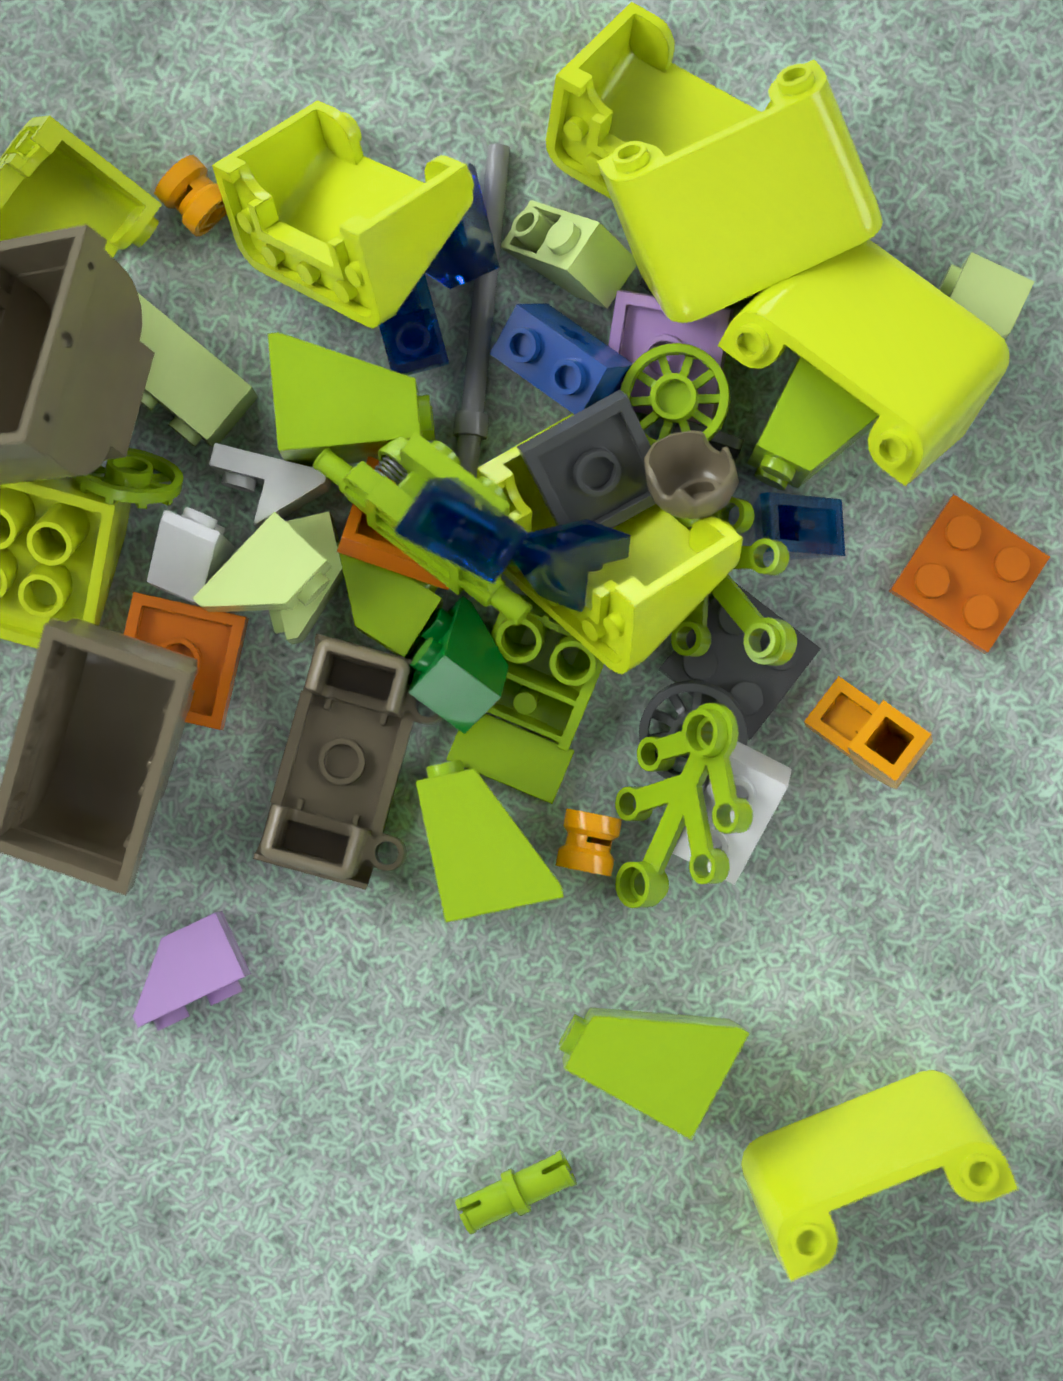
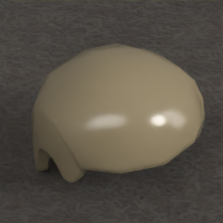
(690, 475)

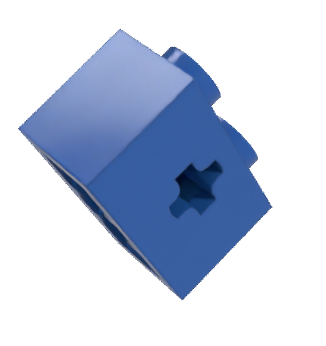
(559, 357)

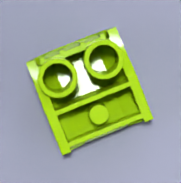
(540, 681)

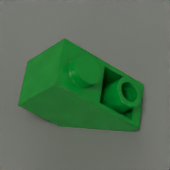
(458, 666)

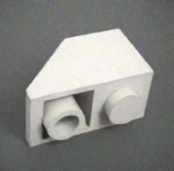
(187, 553)

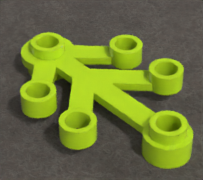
(782, 635)
(710, 739)

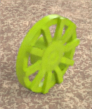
(674, 394)
(133, 480)

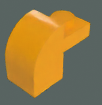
(870, 734)

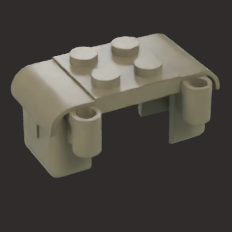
(342, 764)

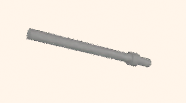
(471, 421)

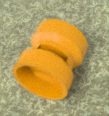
(192, 194)
(587, 856)

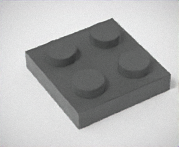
(592, 464)
(728, 666)

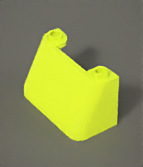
(628, 92)
(62, 183)
(744, 200)
(335, 220)
(886, 343)
(633, 599)
(862, 1150)

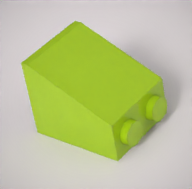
(340, 403)
(808, 428)
(477, 847)
(654, 1060)

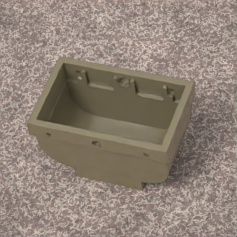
(67, 356)
(93, 752)

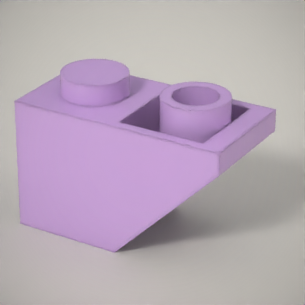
(188, 966)

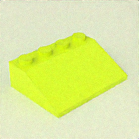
(55, 555)

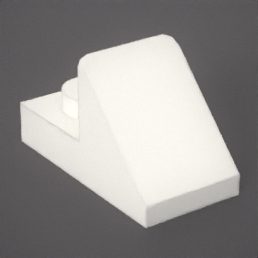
(284, 483)

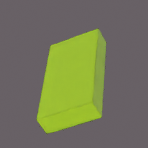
(512, 757)

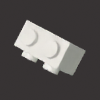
(762, 784)

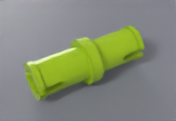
(515, 1192)

